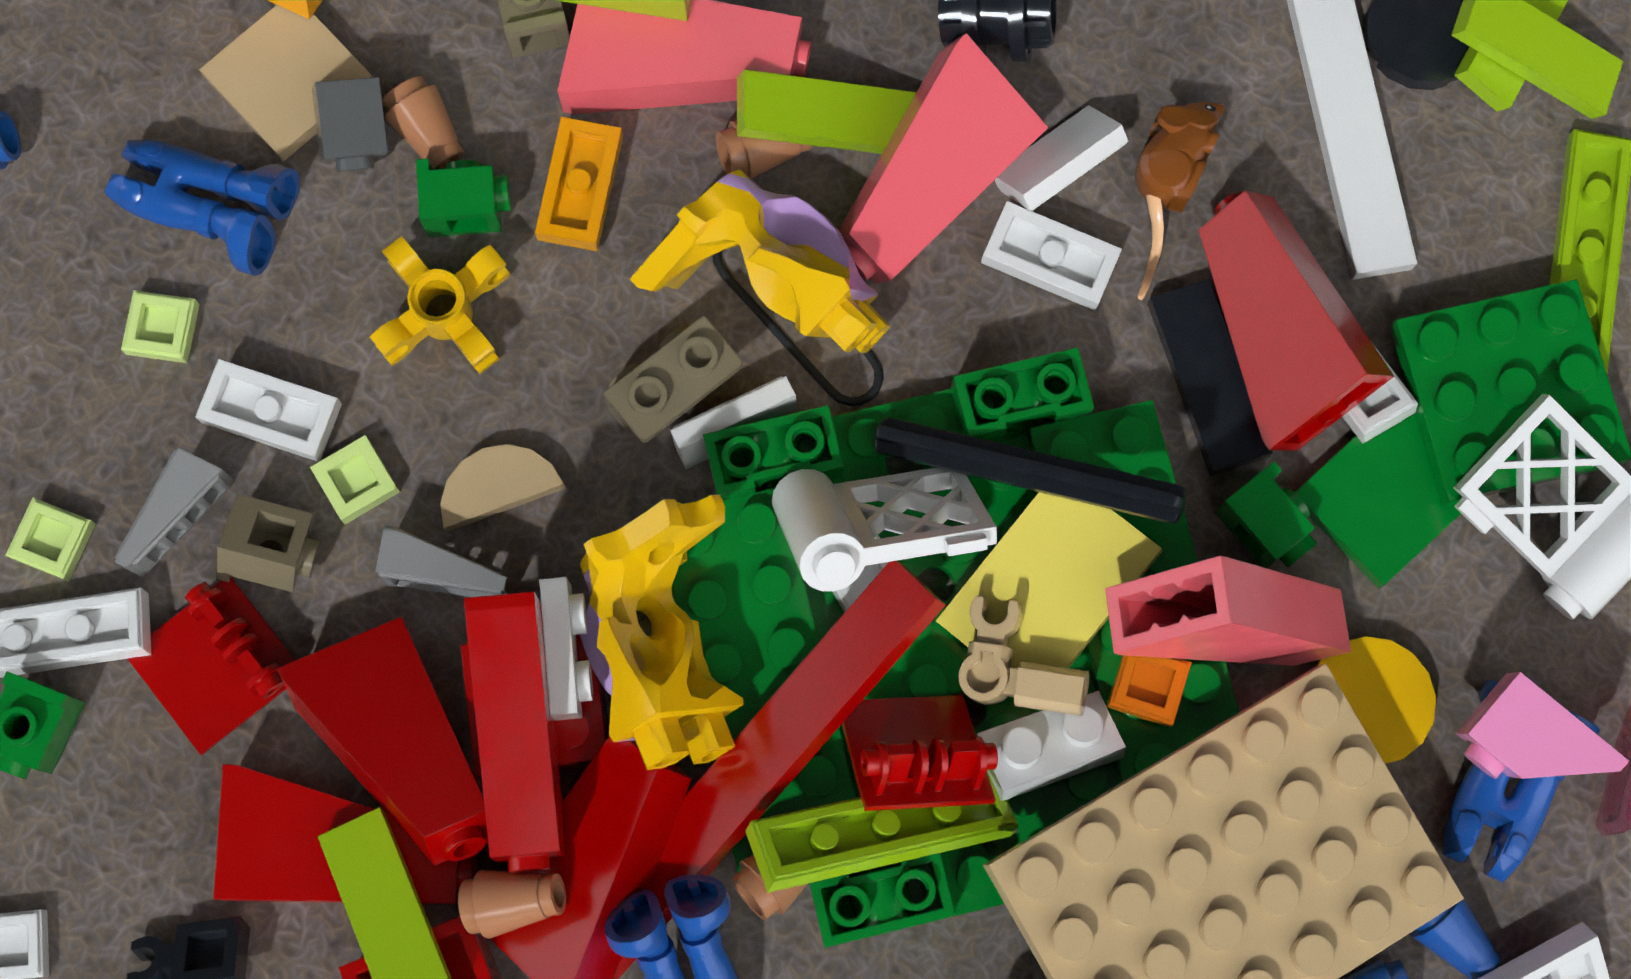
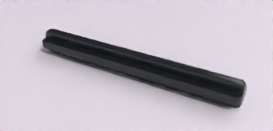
(1031, 470)

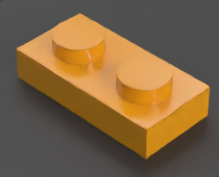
(579, 184)

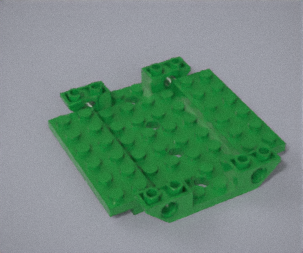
(766, 619)

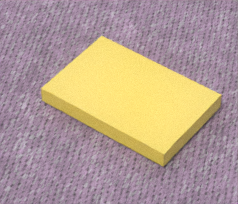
(1058, 570)

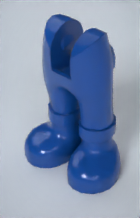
(247, 234)
(1516, 818)
(698, 909)

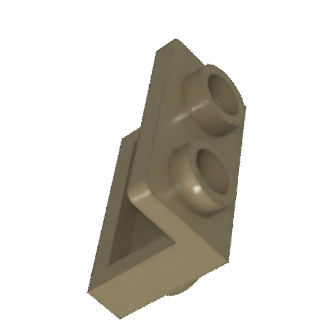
(672, 380)

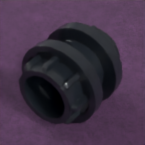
(1014, 23)

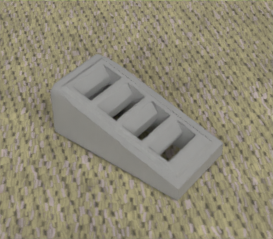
(175, 504)
(423, 566)

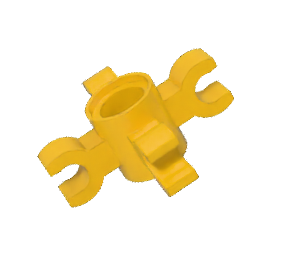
(402, 334)

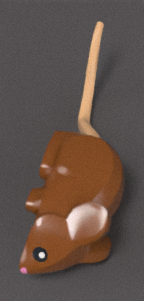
(1173, 165)

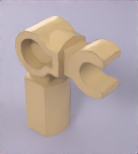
(989, 677)

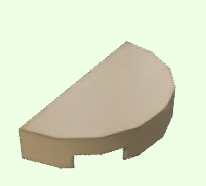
(495, 482)

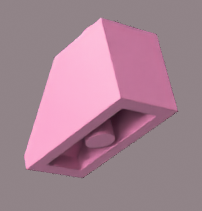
(1532, 735)

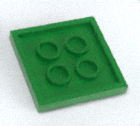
(1488, 363)

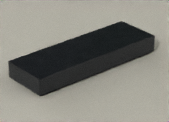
(1208, 376)

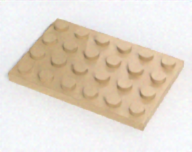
(1234, 856)

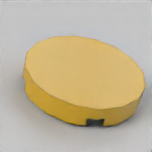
(1387, 693)

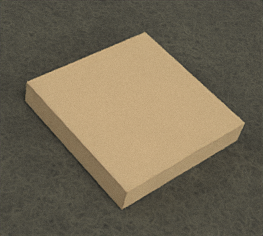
(272, 72)

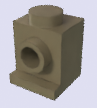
(533, 25)
(266, 544)

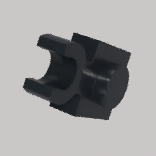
(199, 952)

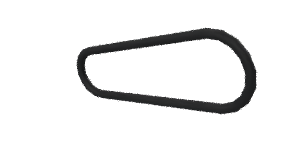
(793, 349)

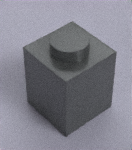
(350, 122)

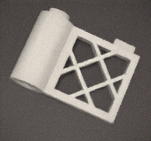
(836, 531)
(1594, 551)

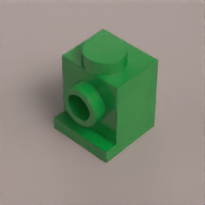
(461, 198)
(1268, 520)
(50, 719)

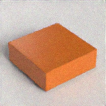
(1149, 687)

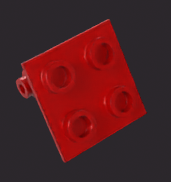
(214, 663)
(918, 753)

